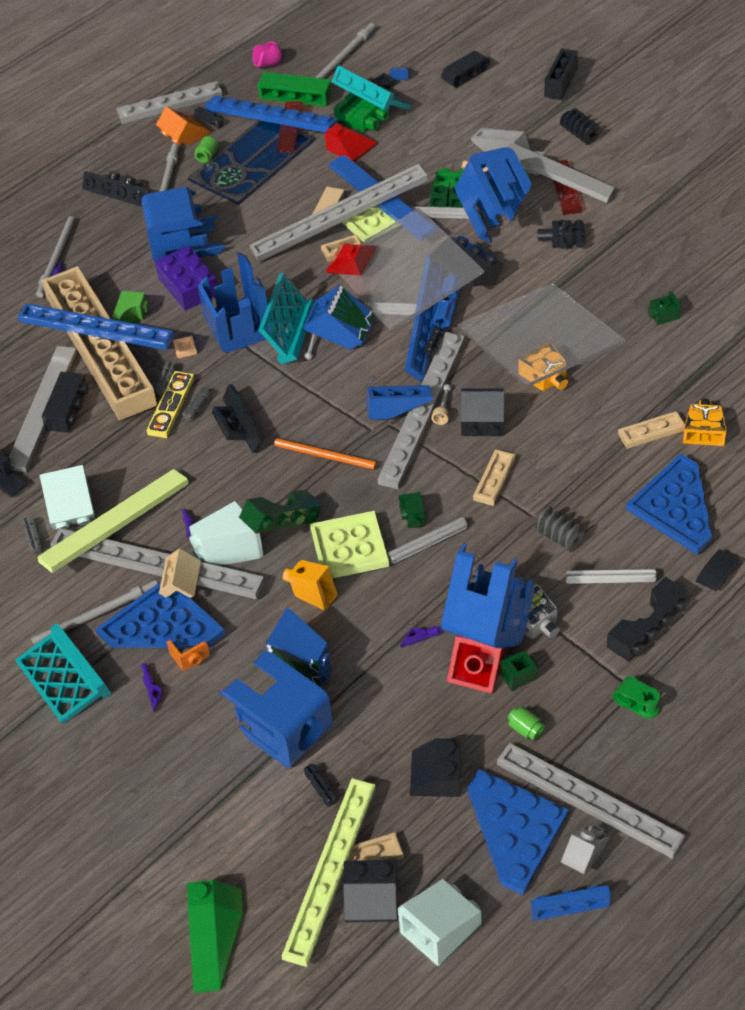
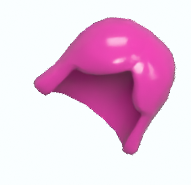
(267, 55)

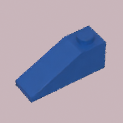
(390, 401)

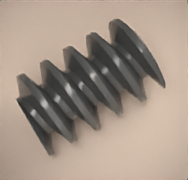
(559, 530)

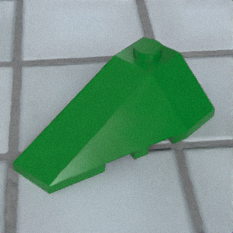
(213, 924)

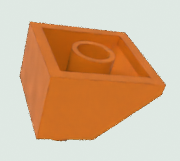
(181, 127)

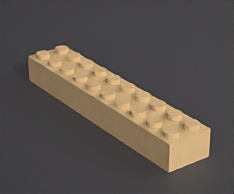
(106, 359)

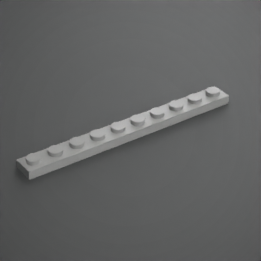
(338, 212)
(419, 417)
(153, 563)

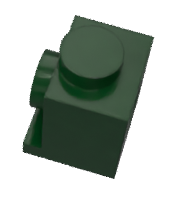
(665, 309)
(412, 509)
(518, 670)

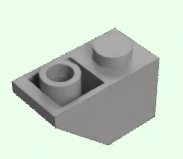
(585, 848)

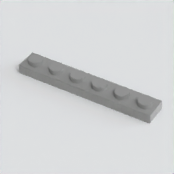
(175, 101)

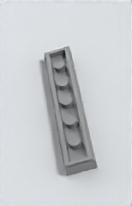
(562, 173)

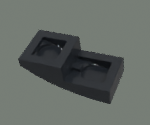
(717, 570)

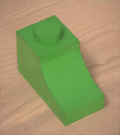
(131, 307)

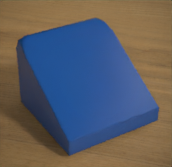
(399, 73)

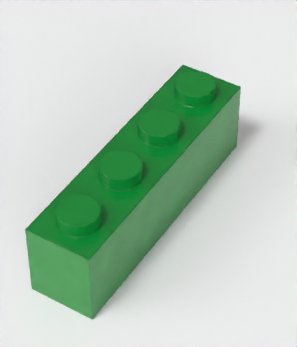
(294, 88)

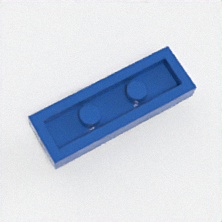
(570, 902)

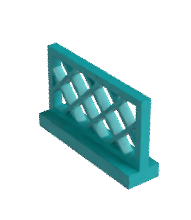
(366, 89)
(294, 337)
(80, 665)

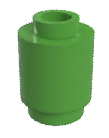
(206, 149)
(525, 723)

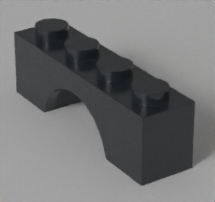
(631, 637)

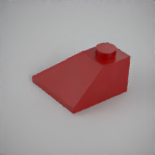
(347, 142)
(350, 259)
(475, 664)

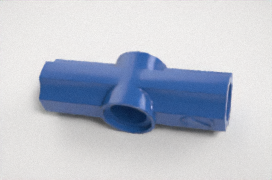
(446, 309)

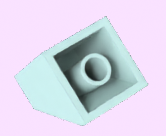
(67, 497)
(225, 538)
(439, 920)

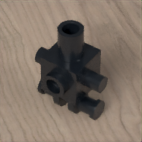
(564, 233)

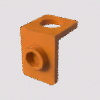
(191, 657)

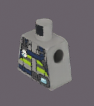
(541, 616)

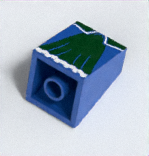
(340, 318)
(300, 648)

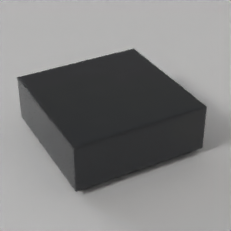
(384, 81)

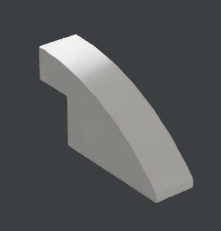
(494, 139)

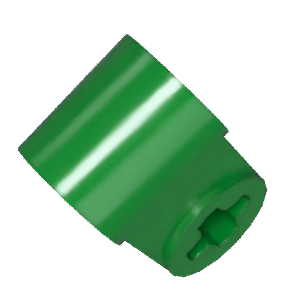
(635, 695)

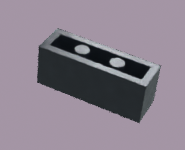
(561, 74)
(64, 402)

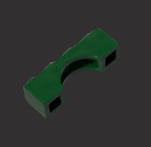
(267, 516)

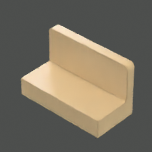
(180, 574)

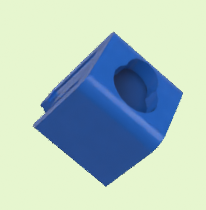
(506, 178)
(173, 219)
(238, 312)
(491, 608)
(287, 714)

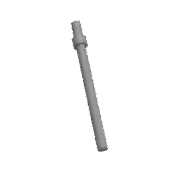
(362, 35)
(172, 158)
(56, 255)
(134, 594)

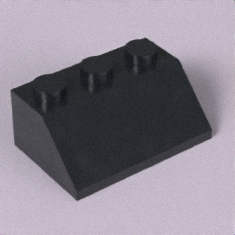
(486, 261)

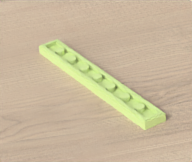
(112, 521)
(328, 873)

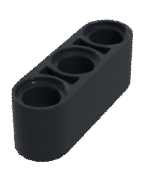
(465, 69)

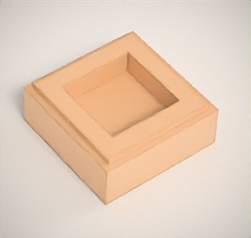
(184, 347)

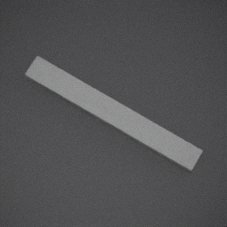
(33, 426)
(591, 800)

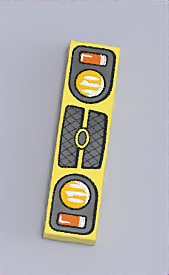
(170, 404)

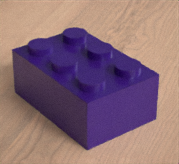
(182, 274)

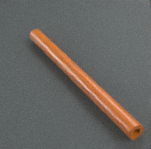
(325, 453)

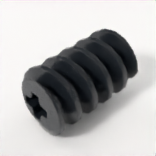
(580, 125)

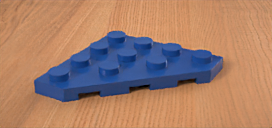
(675, 504)
(157, 619)
(515, 827)

